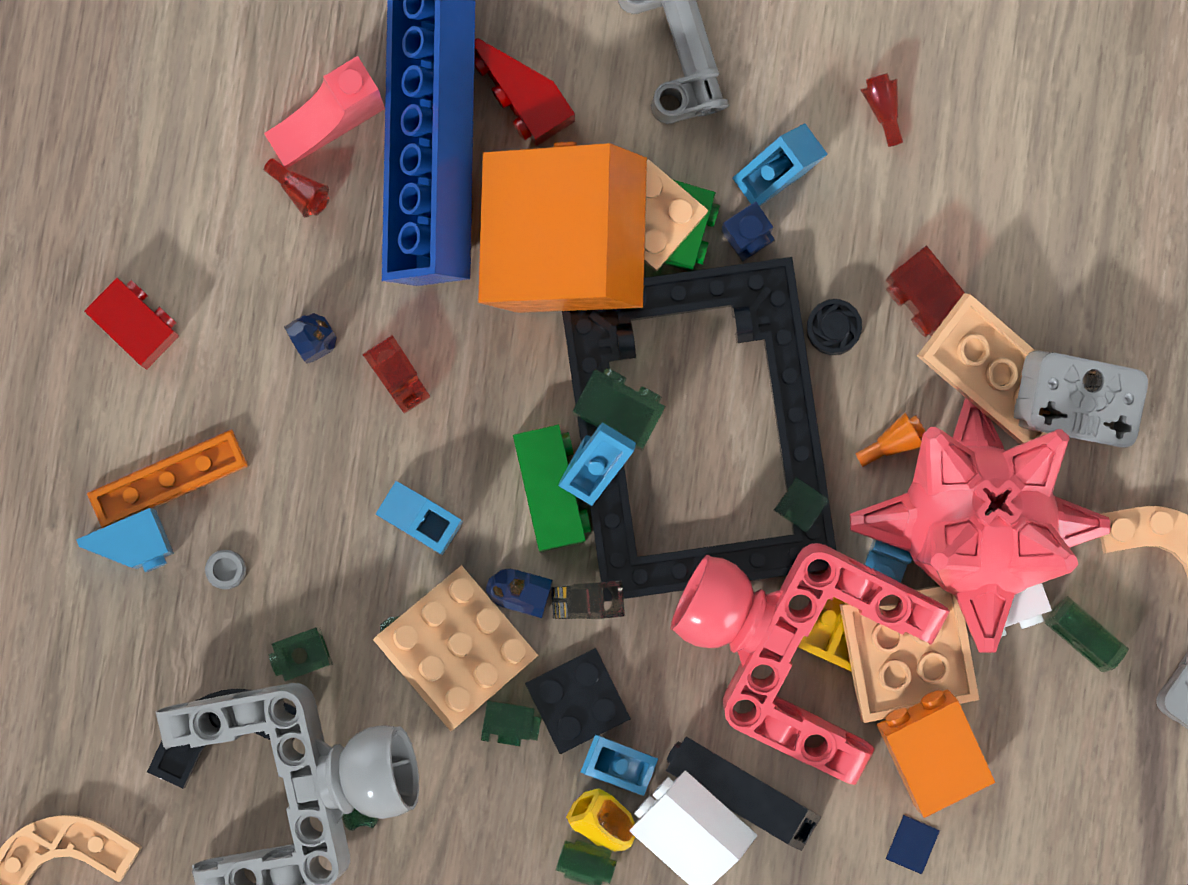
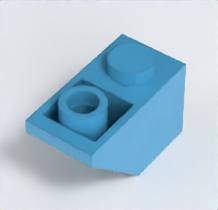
(419, 517)

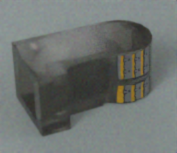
(587, 601)

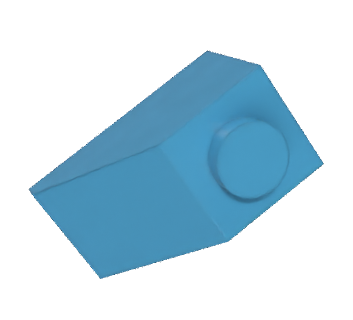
(780, 165)
(132, 541)

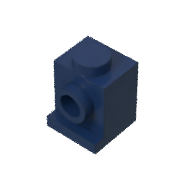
(748, 231)

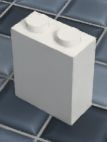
(691, 830)

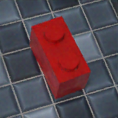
(132, 322)

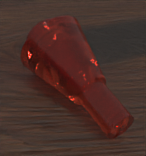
(883, 100)
(306, 194)

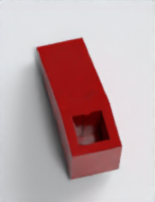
(531, 96)

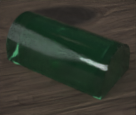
(1086, 635)

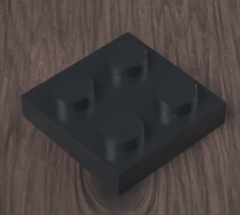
(577, 701)

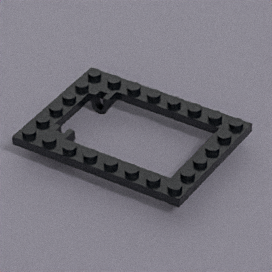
(765, 309)

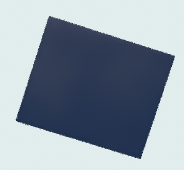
(912, 844)

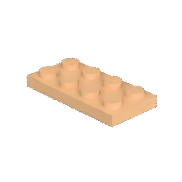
(981, 362)

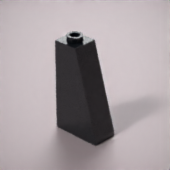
(744, 793)

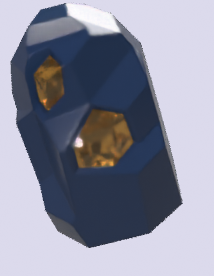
(311, 336)
(519, 591)

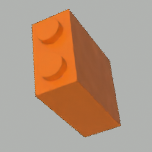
(935, 752)

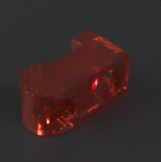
(397, 374)

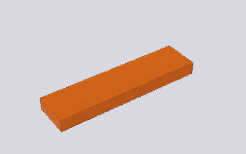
(168, 479)

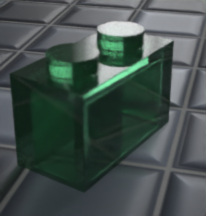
(620, 406)

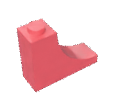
(339, 105)

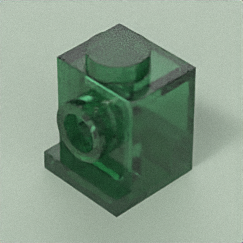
(317, 654)
(510, 723)

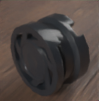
(834, 327)

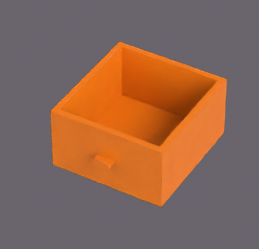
(562, 228)

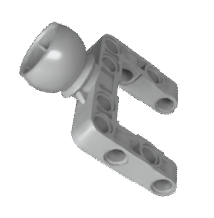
(370, 774)

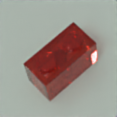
(925, 289)

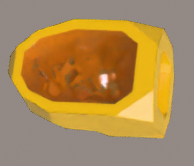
(602, 820)

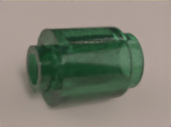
(586, 863)

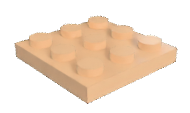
(455, 648)
(901, 669)

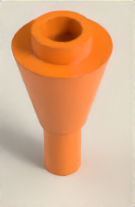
(900, 437)

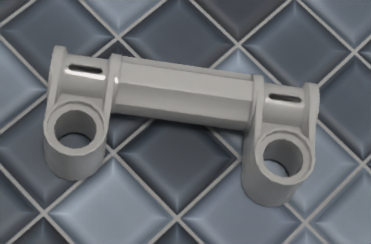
(699, 89)

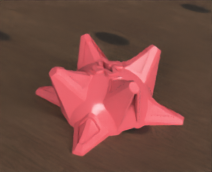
(976, 554)

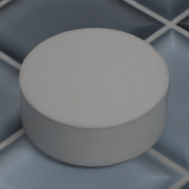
(225, 569)

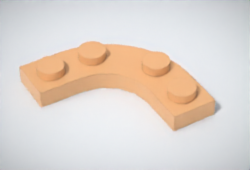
(1148, 528)
(65, 837)

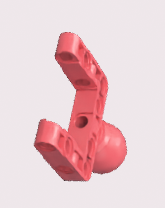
(724, 610)

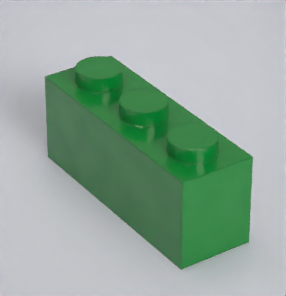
(552, 509)

